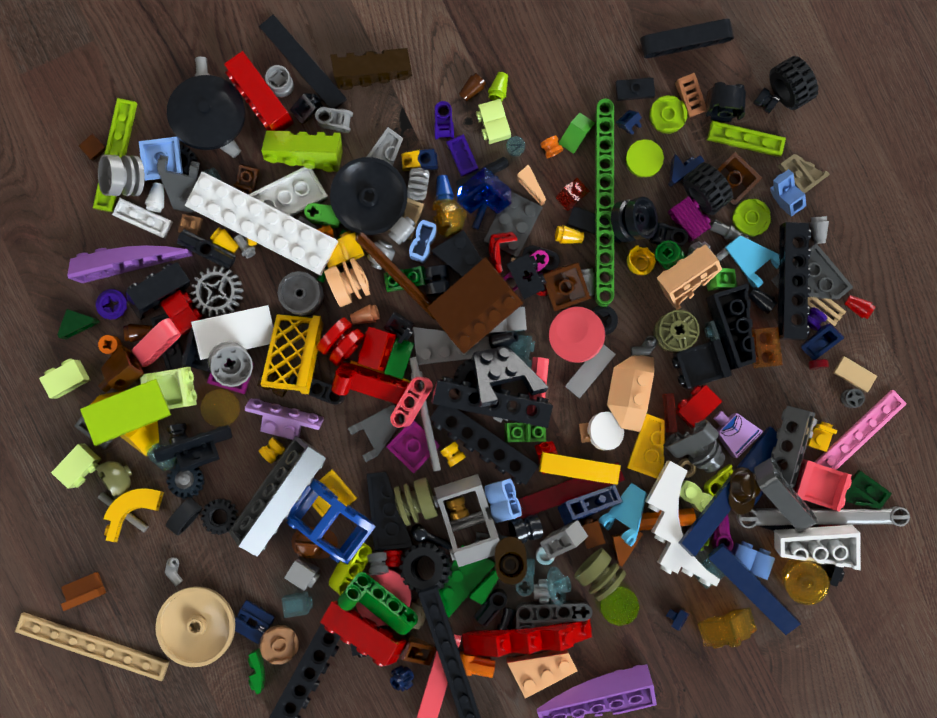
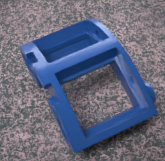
(353, 542)

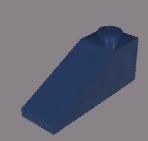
(589, 504)

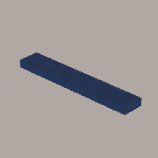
(754, 589)

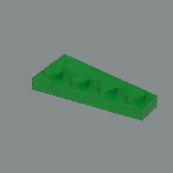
(463, 582)

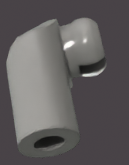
(171, 571)

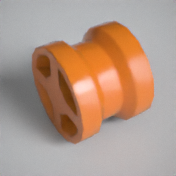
(551, 146)
(114, 343)

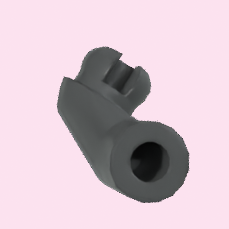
(646, 348)

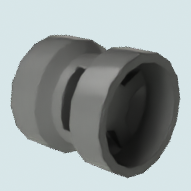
(378, 563)

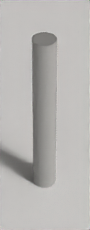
(130, 517)

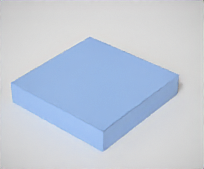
(150, 153)

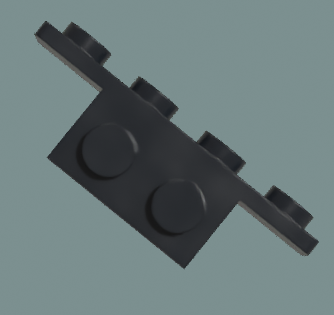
(194, 450)

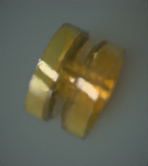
(808, 591)

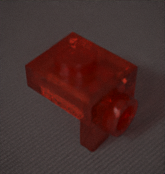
(572, 194)

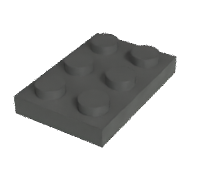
(515, 218)

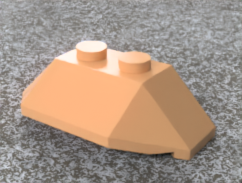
(631, 391)

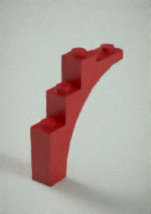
(526, 641)

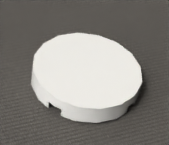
(605, 431)

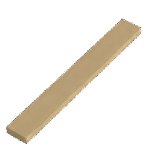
(92, 646)

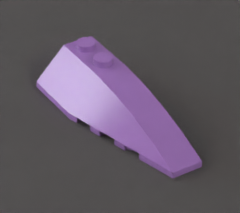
(120, 260)
(614, 692)

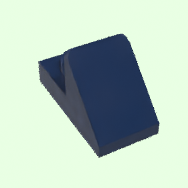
(679, 170)
(822, 341)

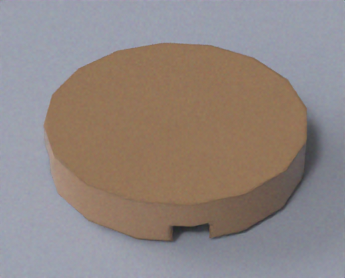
(279, 644)

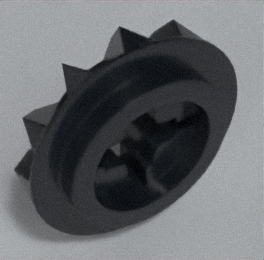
(611, 321)

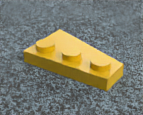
(649, 448)

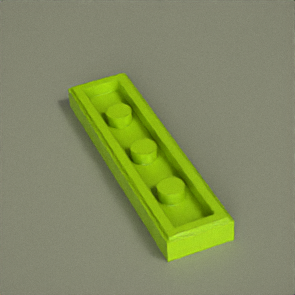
(746, 138)

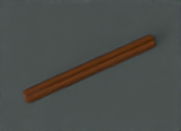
(393, 271)

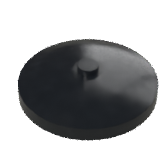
(206, 112)
(368, 195)

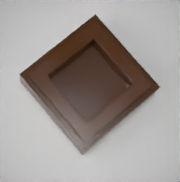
(92, 147)

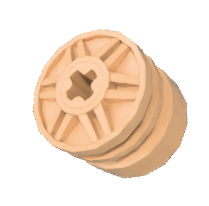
(347, 282)

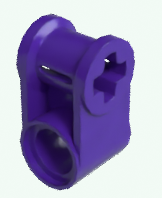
(443, 124)

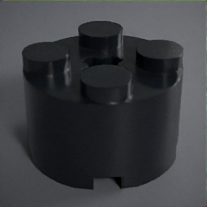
(726, 102)

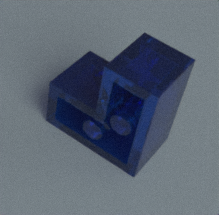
(482, 189)

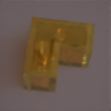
(727, 629)

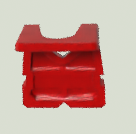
(494, 248)

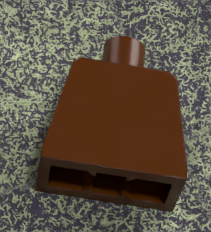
(120, 370)

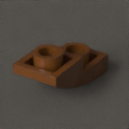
(246, 178)

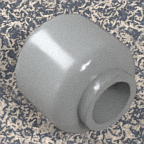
(386, 248)

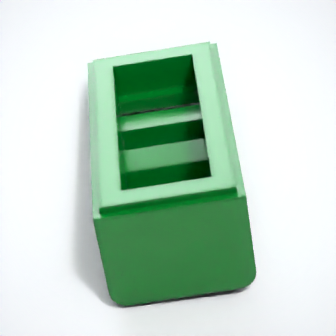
(482, 591)

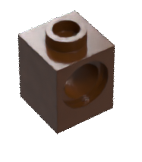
(594, 533)

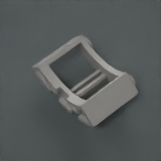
(478, 550)

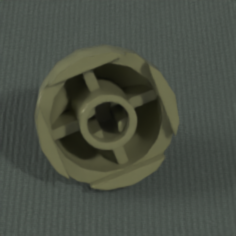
(115, 477)

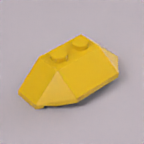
(141, 438)

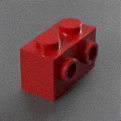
(376, 349)
(698, 405)

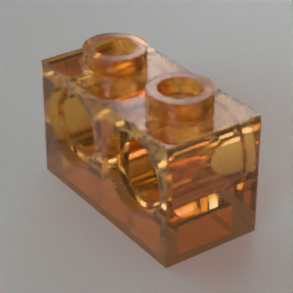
(771, 347)

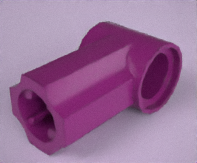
(722, 531)

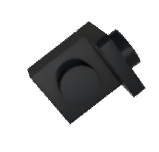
(306, 107)

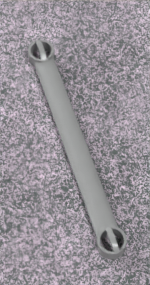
(830, 517)

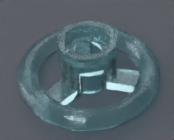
(559, 584)

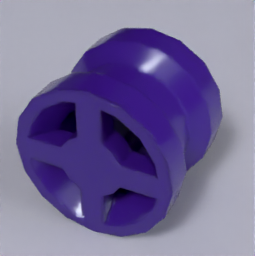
(815, 318)

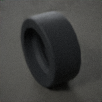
(183, 516)

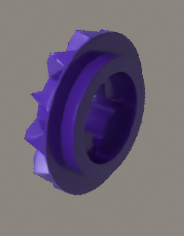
(104, 299)

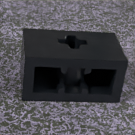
(526, 286)

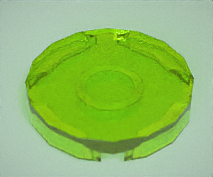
(620, 606)

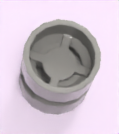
(279, 81)

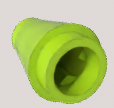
(499, 87)

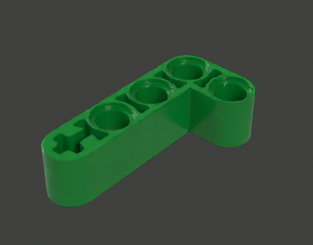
(379, 602)

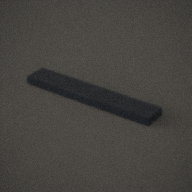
(302, 62)

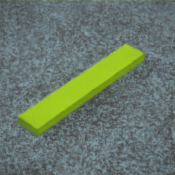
(117, 145)

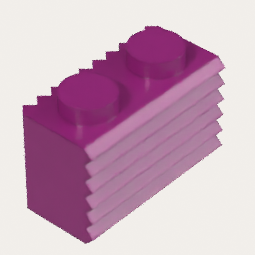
(688, 217)

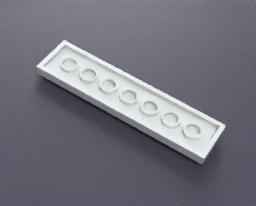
(261, 223)

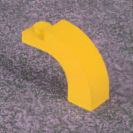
(127, 503)

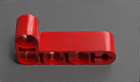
(368, 382)

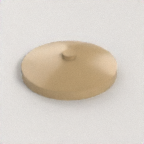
(195, 626)

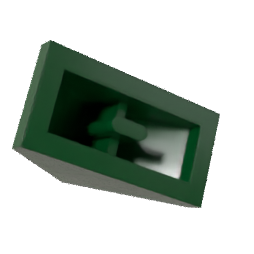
(75, 323)

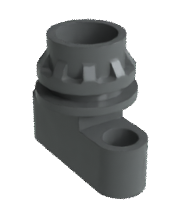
(701, 446)

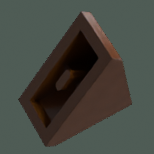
(418, 651)

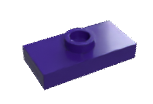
(462, 155)

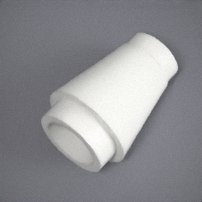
(155, 199)

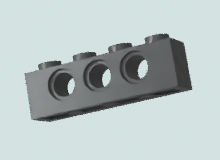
(799, 440)

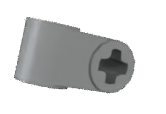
(335, 120)

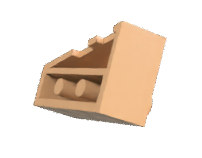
(688, 275)
(540, 670)

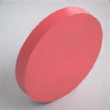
(577, 334)
(394, 584)

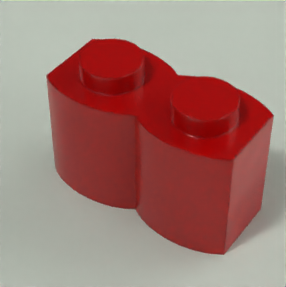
(181, 311)

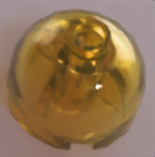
(449, 217)

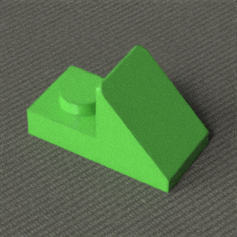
(723, 280)

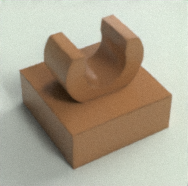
(190, 223)

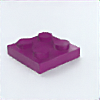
(411, 446)

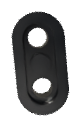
(540, 258)

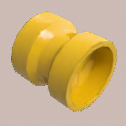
(272, 450)
(449, 451)

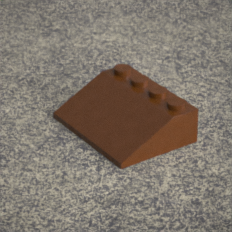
(475, 305)

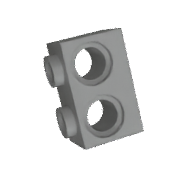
(563, 539)

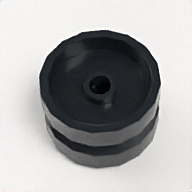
(634, 219)

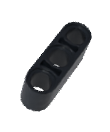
(326, 392)

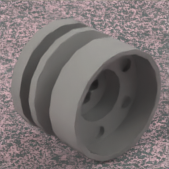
(120, 175)
(238, 371)

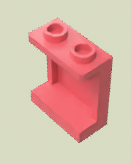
(822, 485)

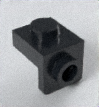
(399, 326)
(834, 573)

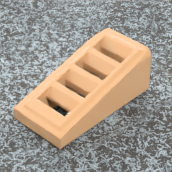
(529, 182)

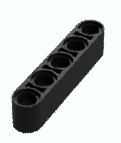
(687, 38)

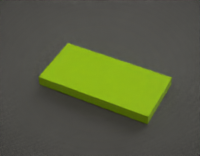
(125, 412)

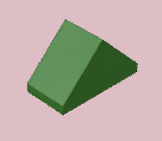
(576, 133)

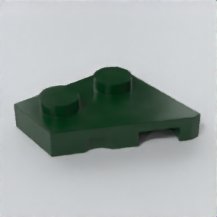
(866, 491)

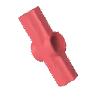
(540, 368)

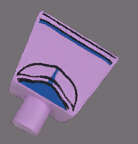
(736, 433)

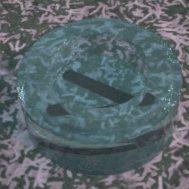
(515, 146)

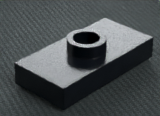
(635, 89)

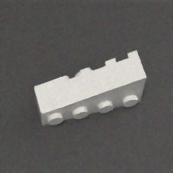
(821, 544)

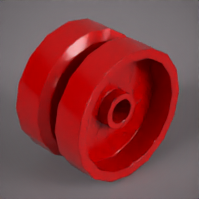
(340, 341)

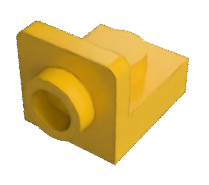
(821, 436)

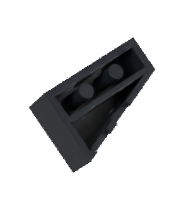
(156, 289)

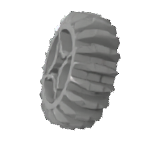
(212, 297)

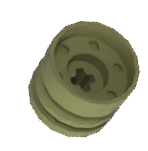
(666, 334)
(415, 501)
(603, 578)

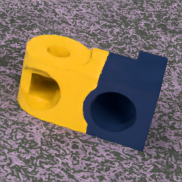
(420, 159)

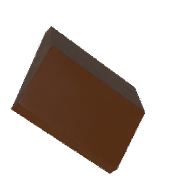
(739, 176)
(566, 286)

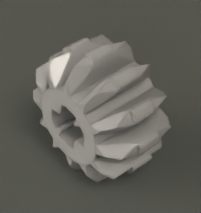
(418, 184)

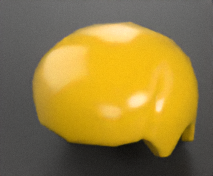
(640, 260)

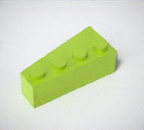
(303, 149)

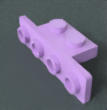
(282, 420)

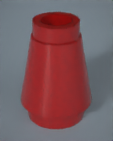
(860, 306)

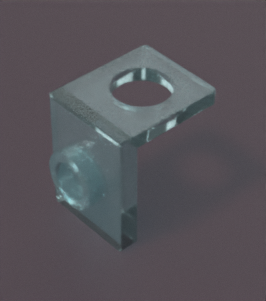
(711, 331)

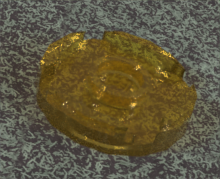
(220, 407)

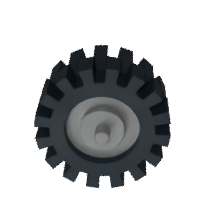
(185, 483)

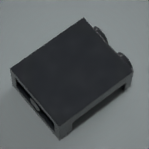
(701, 364)

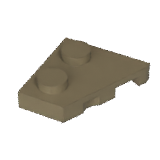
(805, 173)

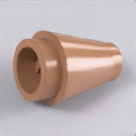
(365, 315)

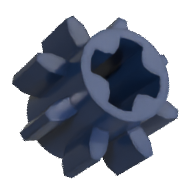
(401, 678)

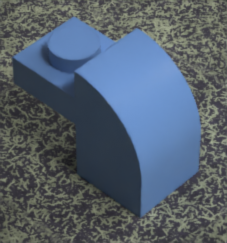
(787, 194)

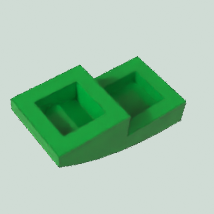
(399, 358)

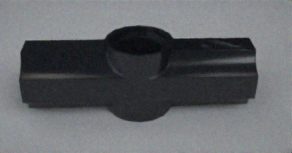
(195, 244)

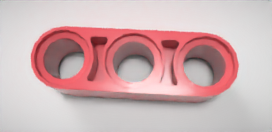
(156, 342)
(403, 405)

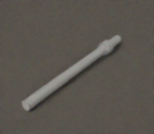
(425, 418)

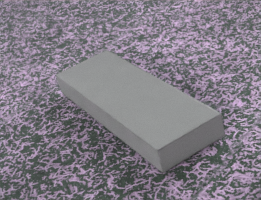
(589, 372)

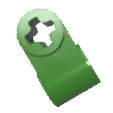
(324, 215)

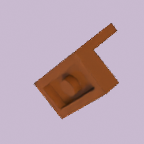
(82, 590)

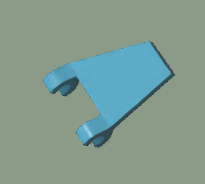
(751, 257)
(627, 512)

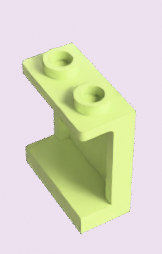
(175, 385)

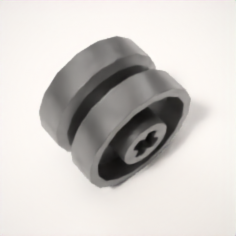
(290, 288)

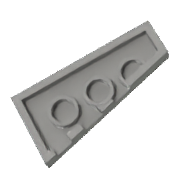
(387, 146)
(437, 347)

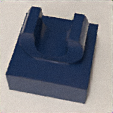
(628, 120)
(679, 619)

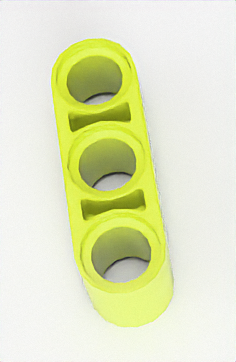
(345, 573)

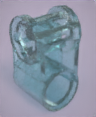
(529, 578)

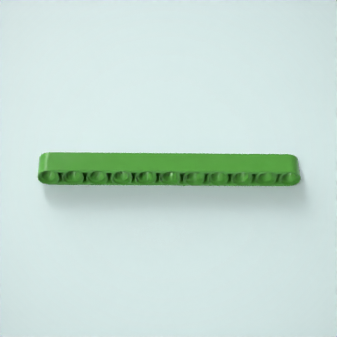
(607, 193)

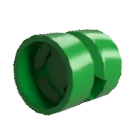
(668, 254)

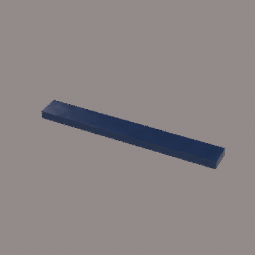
(719, 505)

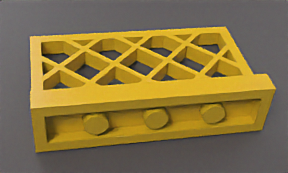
(308, 357)

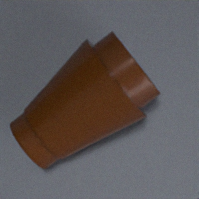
(472, 87)
(136, 332)

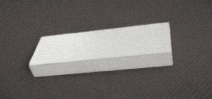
(142, 218)

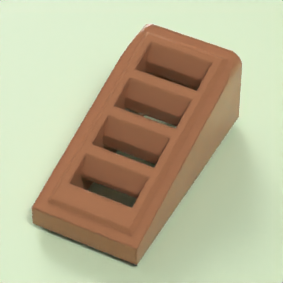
(697, 93)

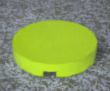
(668, 114)
(644, 158)
(751, 217)

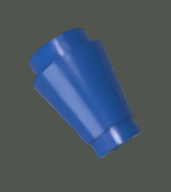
(443, 188)

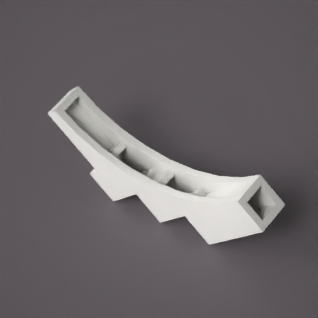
(665, 497)

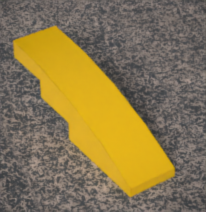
(579, 468)

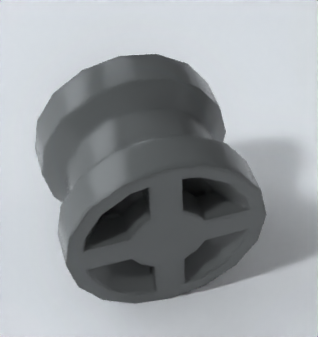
(857, 398)

